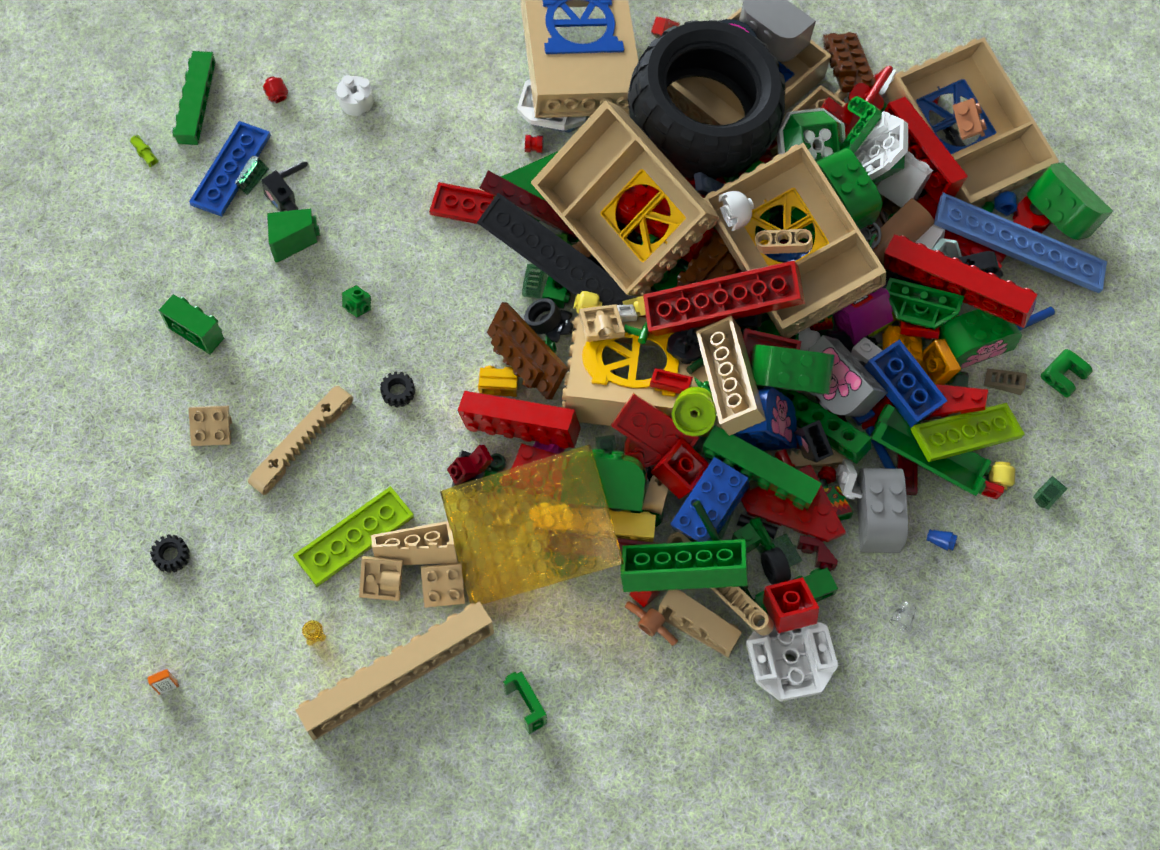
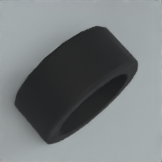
(547, 324)

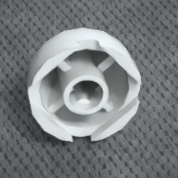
(736, 209)

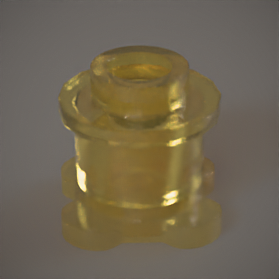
(317, 635)

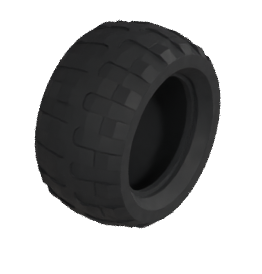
(716, 53)

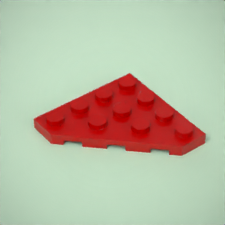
(817, 521)

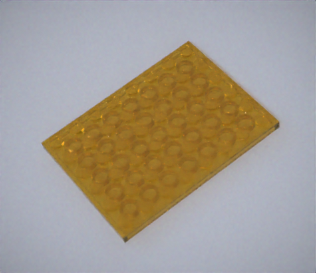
(531, 526)

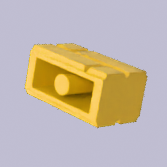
(498, 381)

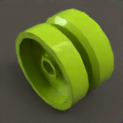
(683, 411)

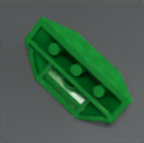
(922, 304)

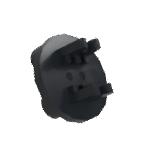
(684, 346)

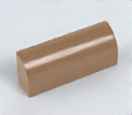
(909, 221)

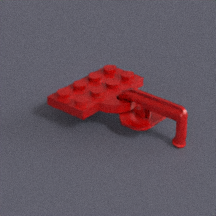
(863, 91)
(647, 431)

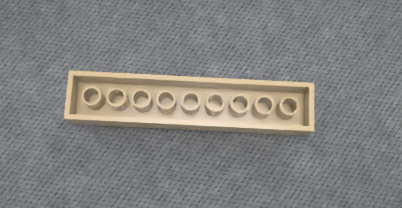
(395, 670)

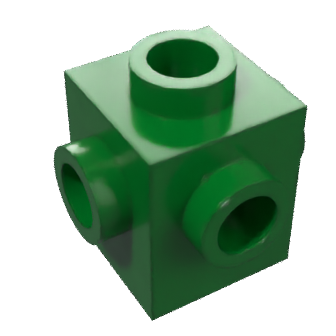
(356, 301)

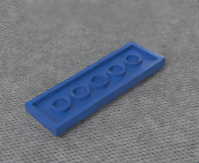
(218, 184)

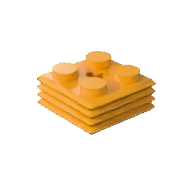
(912, 343)
(939, 362)

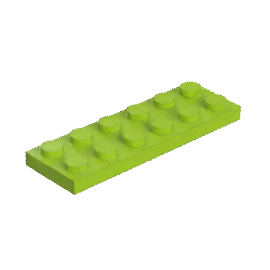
(967, 432)
(352, 536)

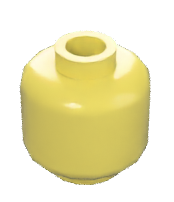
(586, 300)
(1002, 474)

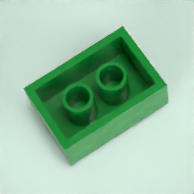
(191, 323)

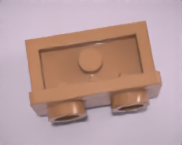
(969, 119)

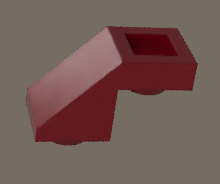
(467, 467)
(824, 557)

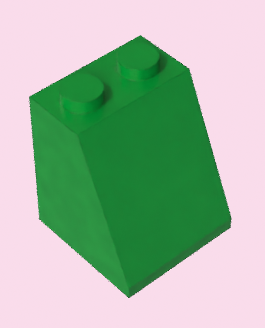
(291, 232)

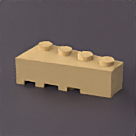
(417, 545)
(699, 622)

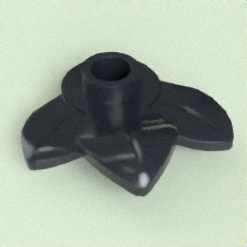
(563, 328)

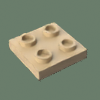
(601, 323)
(210, 425)
(380, 578)
(442, 585)

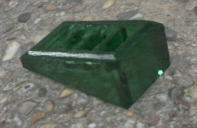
(258, 174)
(530, 291)

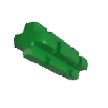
(765, 538)

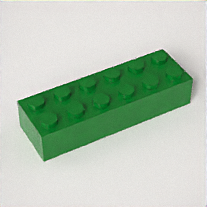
(762, 468)
(684, 565)

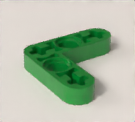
(869, 117)

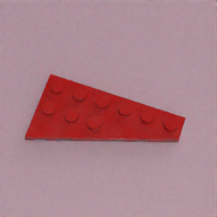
(959, 400)

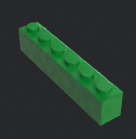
(194, 98)

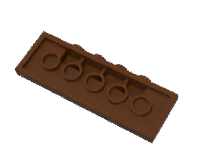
(848, 60)
(712, 263)
(526, 352)

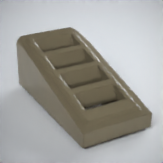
(1014, 376)

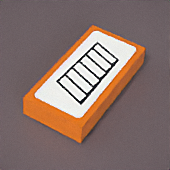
(163, 681)

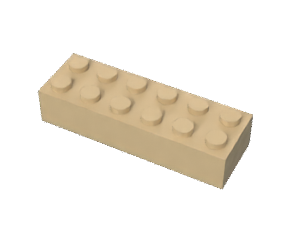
(730, 376)

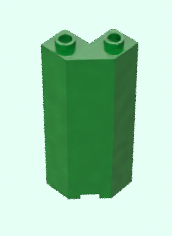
(960, 470)

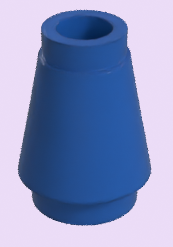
(943, 539)

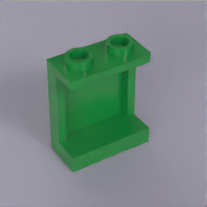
(538, 716)

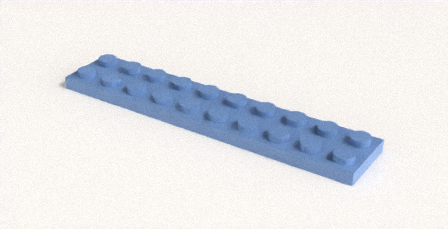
(1020, 243)

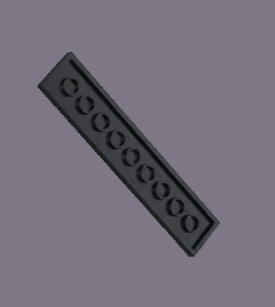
(549, 252)

